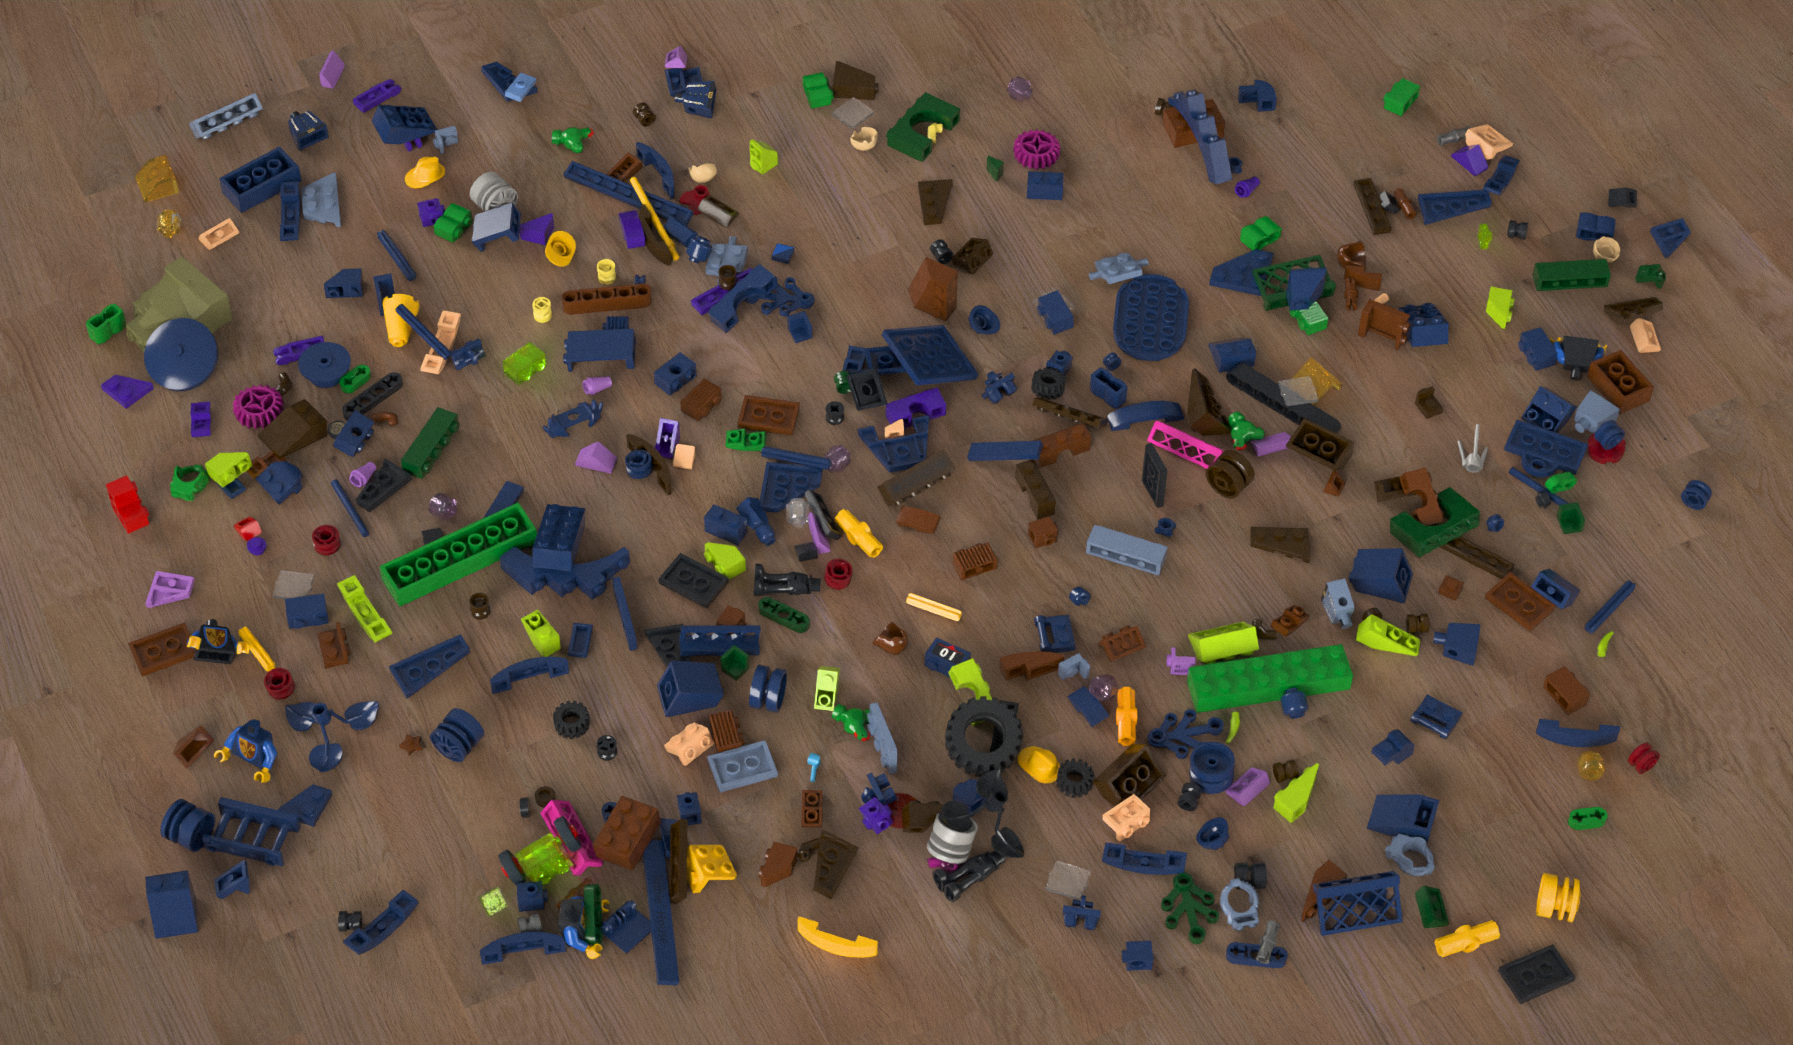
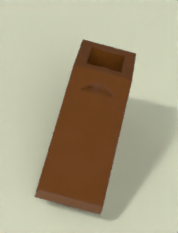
(1325, 873)

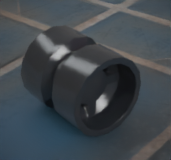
(1257, 871)

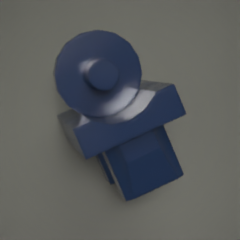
(468, 354)
(993, 391)
(878, 783)
(1090, 915)

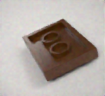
(768, 415)
(1520, 601)
(162, 649)

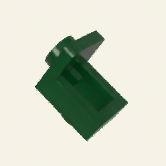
(1651, 273)

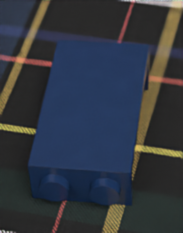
(600, 346)

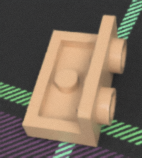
(690, 743)

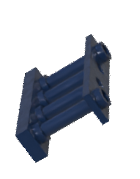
(251, 813)

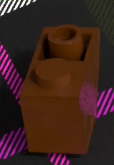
(779, 863)

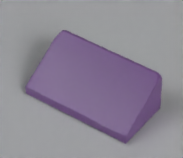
(676, 58)
(331, 70)
(1270, 444)
(818, 536)
(1248, 786)

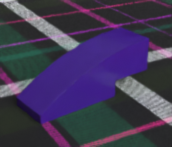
(632, 229)

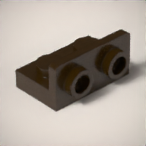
(973, 254)

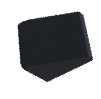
(806, 551)

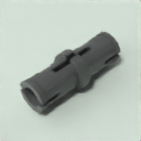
(1453, 136)
(1268, 942)

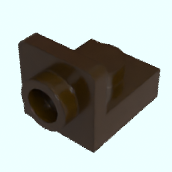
(1428, 403)

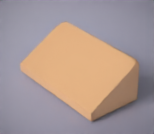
(218, 234)
(1644, 336)

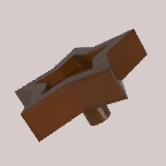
(411, 744)

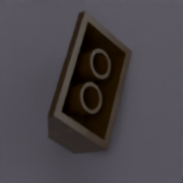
(1321, 445)
(1130, 774)

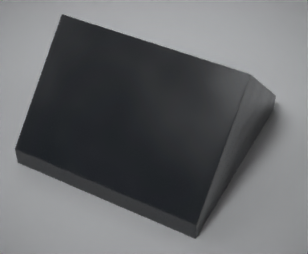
(867, 389)

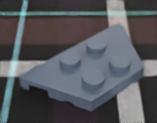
(321, 201)

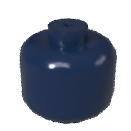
(1079, 596)

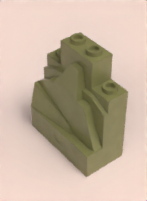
(179, 294)

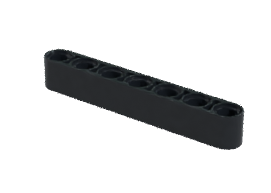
(1269, 394)

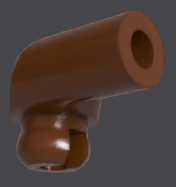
(383, 416)

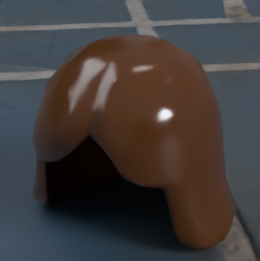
(1352, 254)
(892, 639)

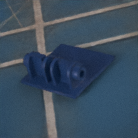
(626, 927)

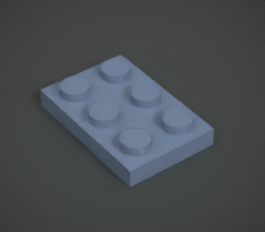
(883, 739)
(742, 766)

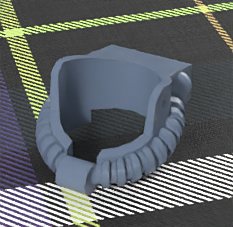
(1403, 843)
(1237, 919)

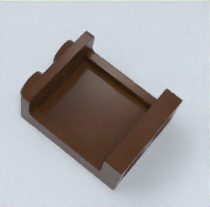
(1385, 322)

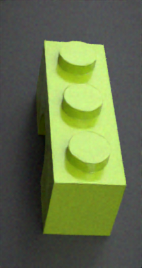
(969, 675)

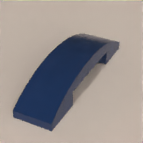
(650, 156)
(1502, 176)
(290, 211)
(1143, 412)
(528, 668)
(1577, 737)
(1144, 862)
(384, 925)
(521, 942)

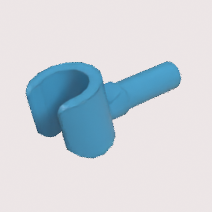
(813, 760)

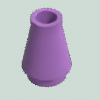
(596, 384)
(361, 475)

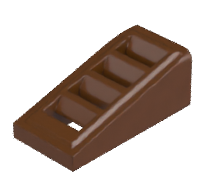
(624, 163)

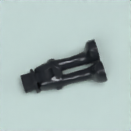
(791, 583)
(979, 868)

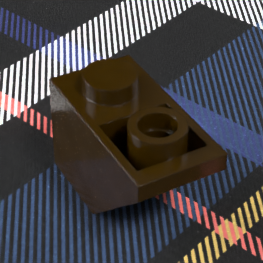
(919, 816)

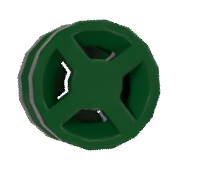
(842, 382)

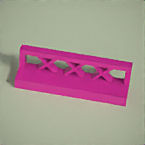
(1184, 437)
(579, 858)

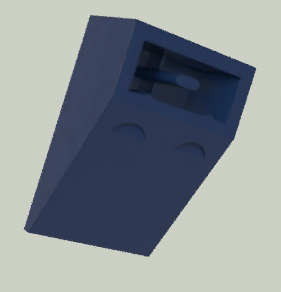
(402, 123)
(1427, 325)
(1403, 815)

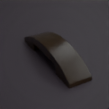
(657, 249)
(658, 461)

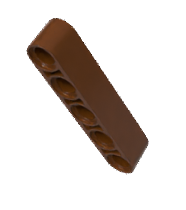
(606, 299)

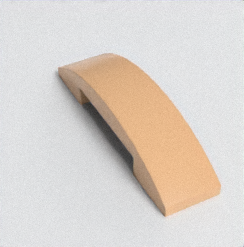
(446, 333)

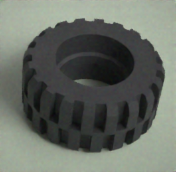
(988, 711)

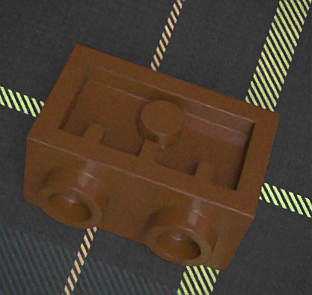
(1122, 643)
(333, 647)

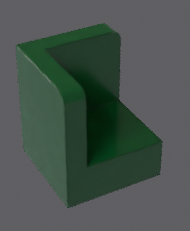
(1570, 518)
(735, 662)

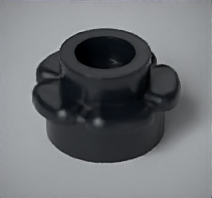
(1542, 499)

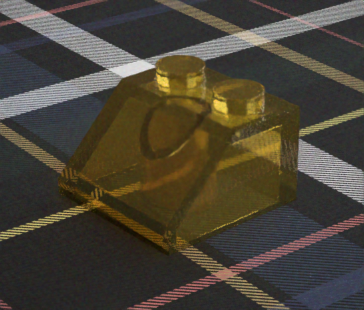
(156, 179)

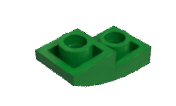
(744, 441)

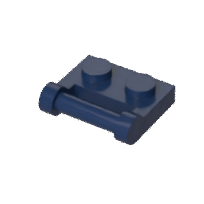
(1061, 633)
(1439, 713)

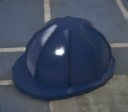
(983, 320)
(1213, 834)

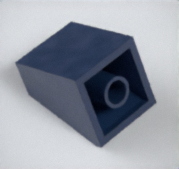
(1382, 573)
(689, 687)
(172, 904)

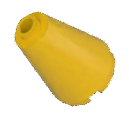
(397, 327)

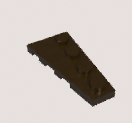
(1075, 414)

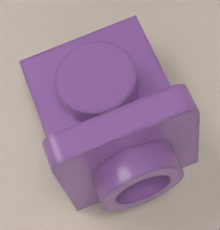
(1178, 664)

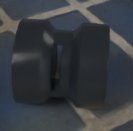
(1517, 229)
(941, 251)
(1190, 794)
(349, 921)

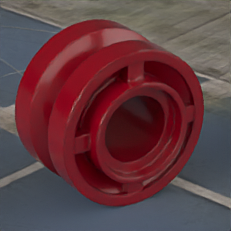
(326, 540)
(838, 581)
(277, 676)
(1643, 758)

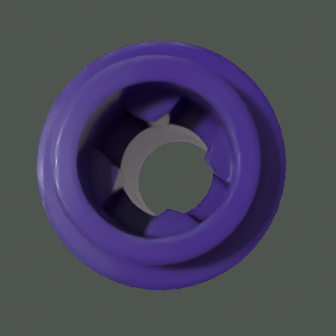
(1246, 187)

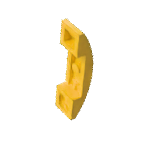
(860, 948)

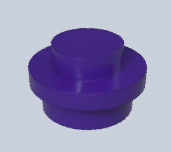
(256, 546)

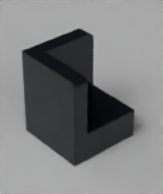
(1622, 197)

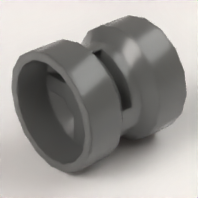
(530, 924)

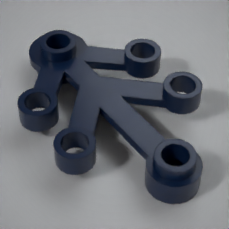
(801, 299)
(1181, 733)

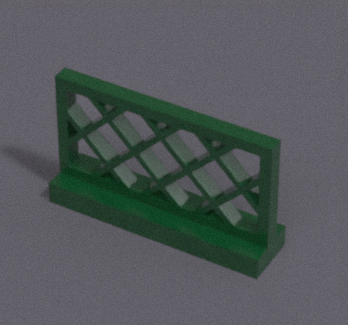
(1279, 300)

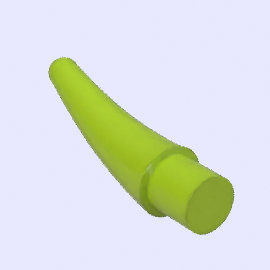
(1602, 647)
(1235, 722)

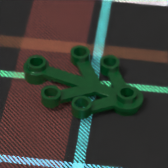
(1189, 905)

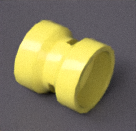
(606, 271)
(542, 309)

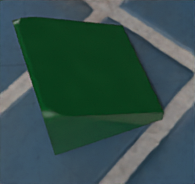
(995, 167)

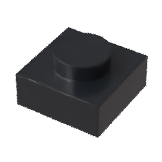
(1389, 202)

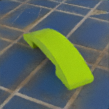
(363, 610)

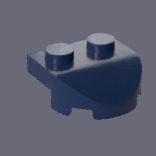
(281, 480)

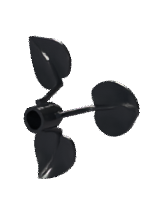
(988, 786)

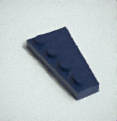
(1446, 205)
(425, 666)

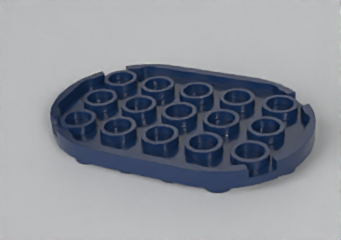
(1150, 317)

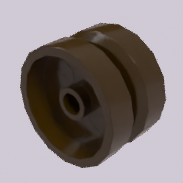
(1230, 474)

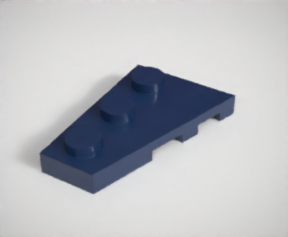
(501, 78)

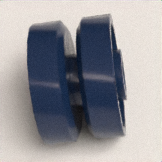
(768, 688)
(1212, 767)

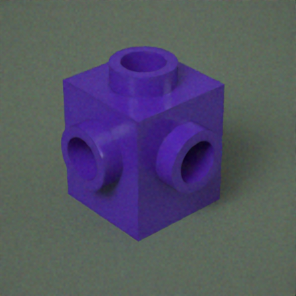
(430, 211)
(876, 815)

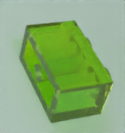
(524, 363)

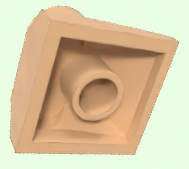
(1488, 140)

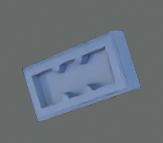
(520, 87)

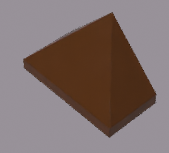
(192, 746)

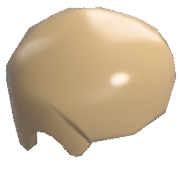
(865, 139)
(703, 173)
(1606, 249)

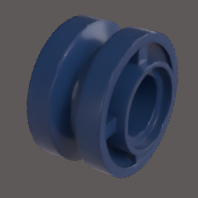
(1609, 434)
(638, 464)
(1696, 494)

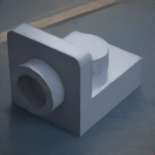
(445, 137)
(1073, 665)

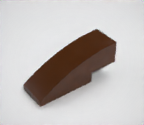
(1029, 664)

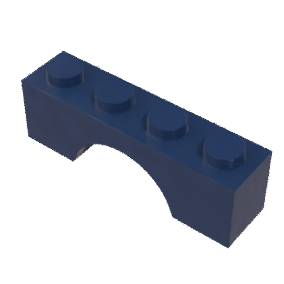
(757, 283)

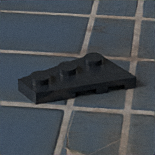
(384, 485)
(666, 643)

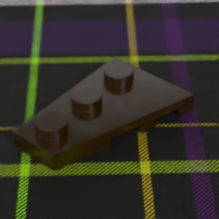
(933, 199)
(1632, 310)
(1289, 541)
(832, 863)

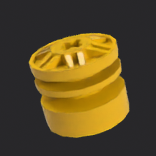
(1558, 897)

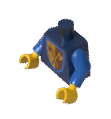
(252, 745)

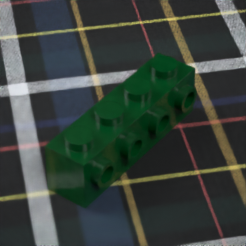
(1574, 274)
(430, 443)

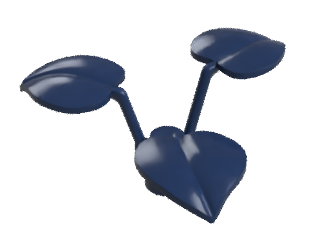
(303, 715)

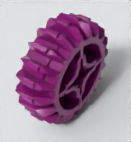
(1047, 149)
(257, 406)

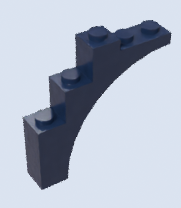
(1204, 129)
(588, 577)

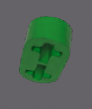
(355, 378)
(1561, 482)
(1587, 818)

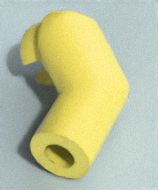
(932, 130)

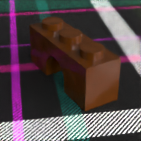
(1074, 438)
(1419, 483)

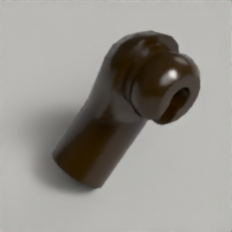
(285, 385)
(1262, 633)
(806, 849)

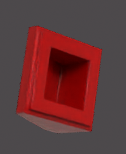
(248, 528)

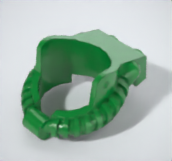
(186, 490)

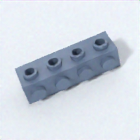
(226, 115)

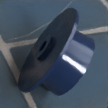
(324, 364)

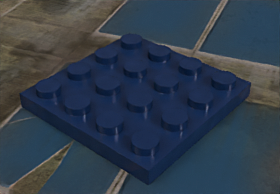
(929, 354)

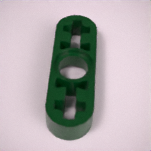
(779, 607)
(593, 914)

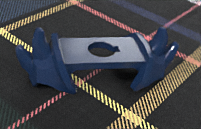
(558, 424)

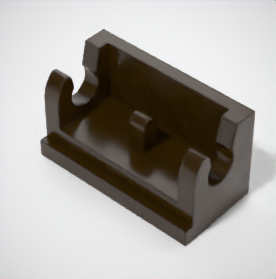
(1389, 489)

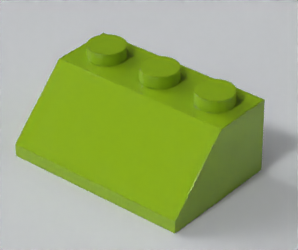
(1224, 642)

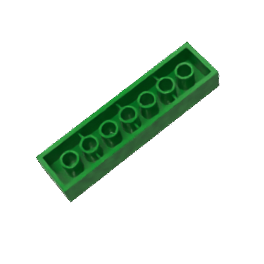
(457, 554)
(1268, 677)

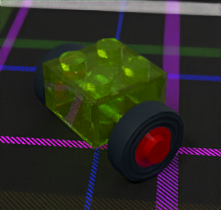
(543, 857)

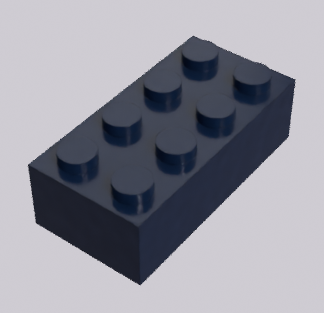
(259, 179)
(559, 537)

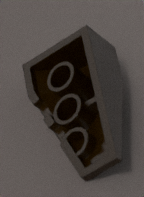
(1203, 408)

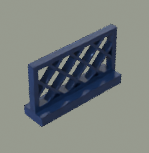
(1358, 885)

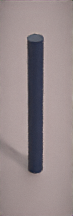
(1536, 486)
(349, 507)

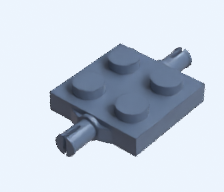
(726, 255)
(1118, 268)

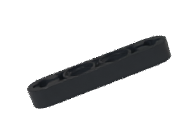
(375, 399)

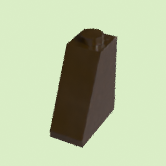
(853, 82)

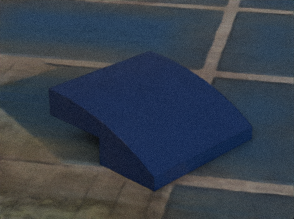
(679, 79)

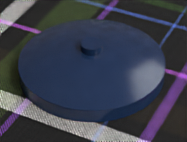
(181, 354)

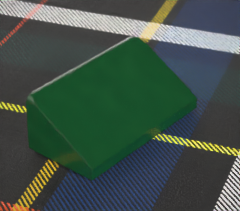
(1431, 907)

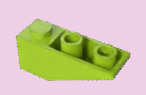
(1387, 637)
(1294, 799)

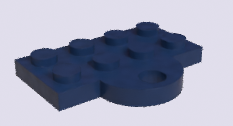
(1544, 449)

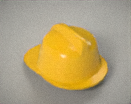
(426, 172)
(560, 248)
(1039, 764)

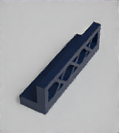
(718, 643)

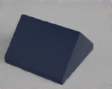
(883, 360)

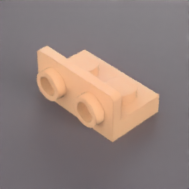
(1127, 817)

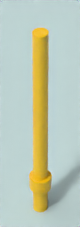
(669, 242)

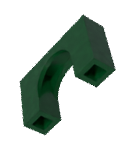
(926, 109)
(1423, 538)

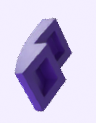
(200, 419)

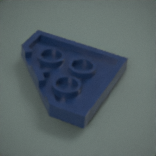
(1238, 272)
(785, 483)

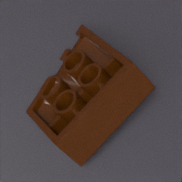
(935, 289)

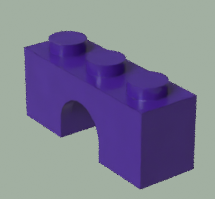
(927, 402)

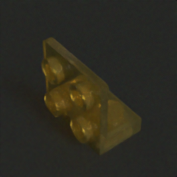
(1320, 377)

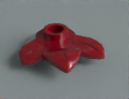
(694, 198)

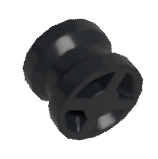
(834, 413)
(606, 742)

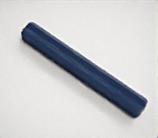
(396, 255)
(438, 346)
(795, 457)
(1610, 606)

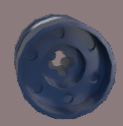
(457, 735)
(187, 824)

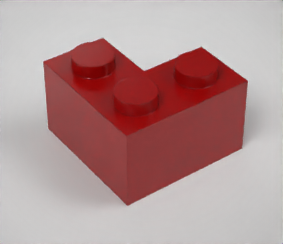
(127, 504)

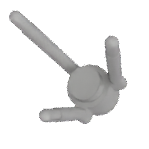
(1473, 462)

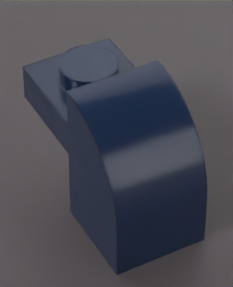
(1261, 93)
(1394, 747)

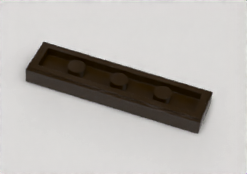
(1372, 206)
(1479, 557)
(678, 861)

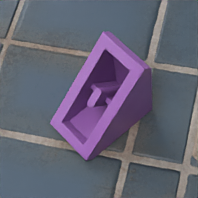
(596, 458)

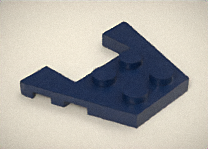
(902, 451)

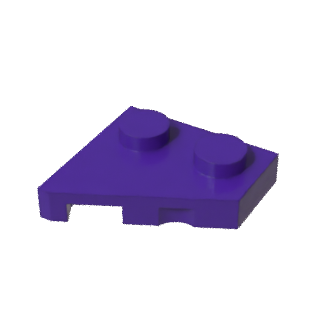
(126, 390)

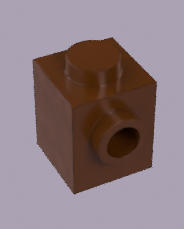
(1043, 532)
(731, 616)

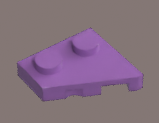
(169, 588)

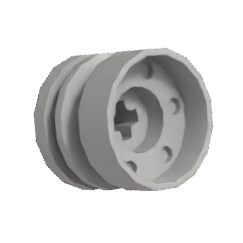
(492, 192)
(950, 844)

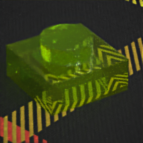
(1484, 236)
(492, 901)

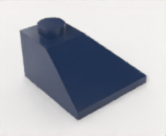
(1305, 287)

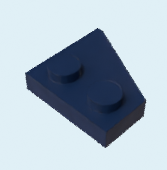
(1670, 236)
(308, 804)

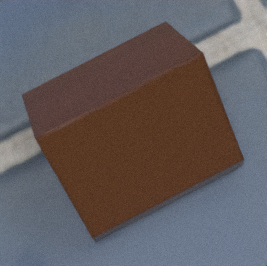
(1335, 484)

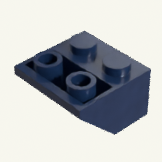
(1549, 410)

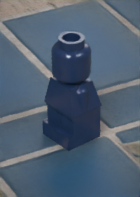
(757, 520)

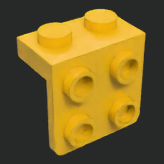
(707, 864)

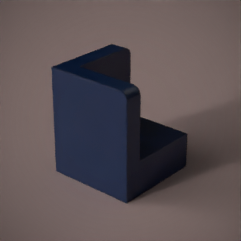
(799, 327)

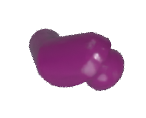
(935, 862)

